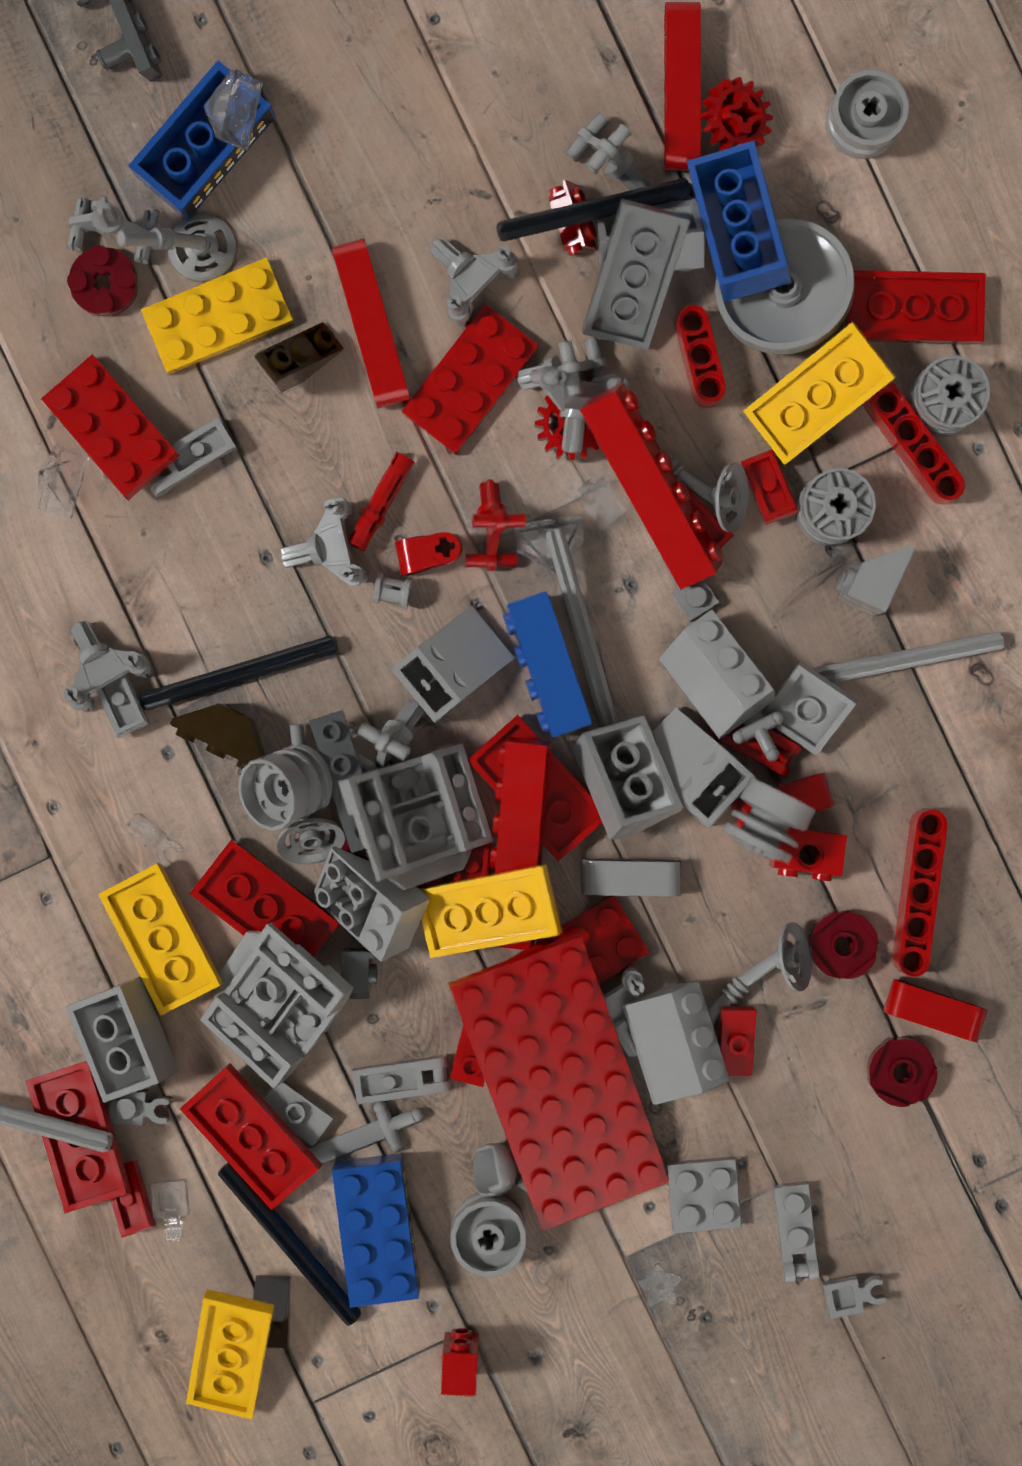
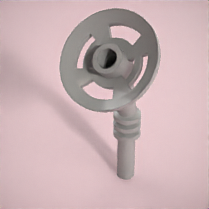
(195, 245)
(723, 496)
(308, 828)
(786, 957)

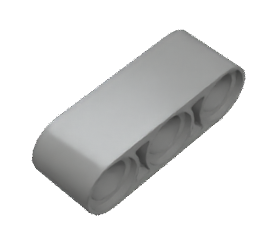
(631, 877)

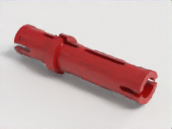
(373, 514)

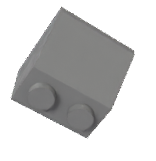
(874, 582)

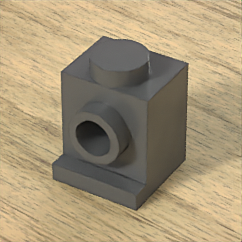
(358, 971)

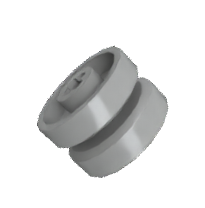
(872, 94)
(482, 1253)

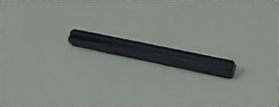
(590, 210)
(238, 673)
(291, 1246)

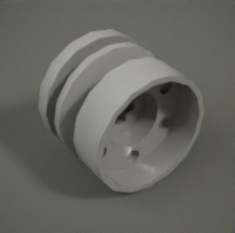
(930, 392)
(820, 520)
(285, 786)
(769, 820)

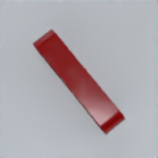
(682, 84)
(370, 323)
(921, 442)
(927, 907)

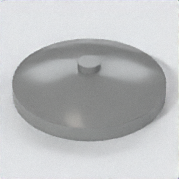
(802, 311)

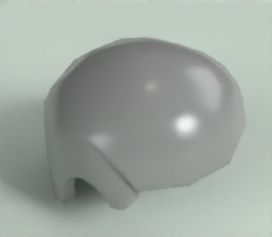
(494, 1170)

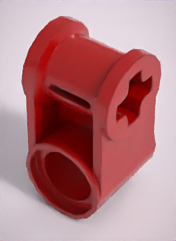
(421, 553)

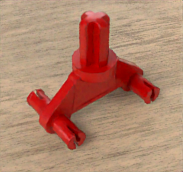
(494, 518)

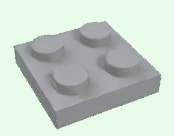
(810, 708)
(703, 1195)

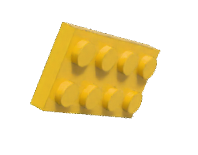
(217, 316)
(819, 393)
(490, 911)
(160, 938)
(229, 1353)

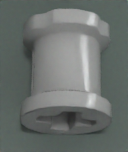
(392, 590)

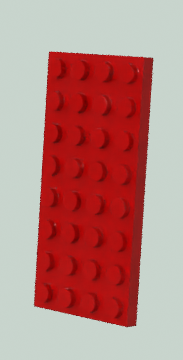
(559, 1081)

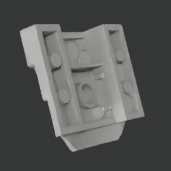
(418, 816)
(274, 1003)

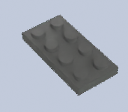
(635, 274)

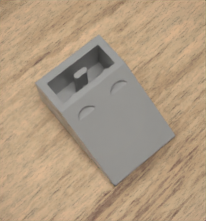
(452, 664)
(699, 767)
(369, 909)

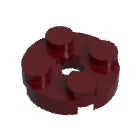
(83, 282)
(841, 964)
(909, 1089)

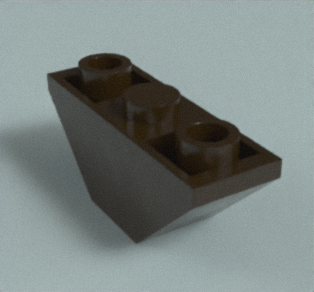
(299, 356)
(224, 732)

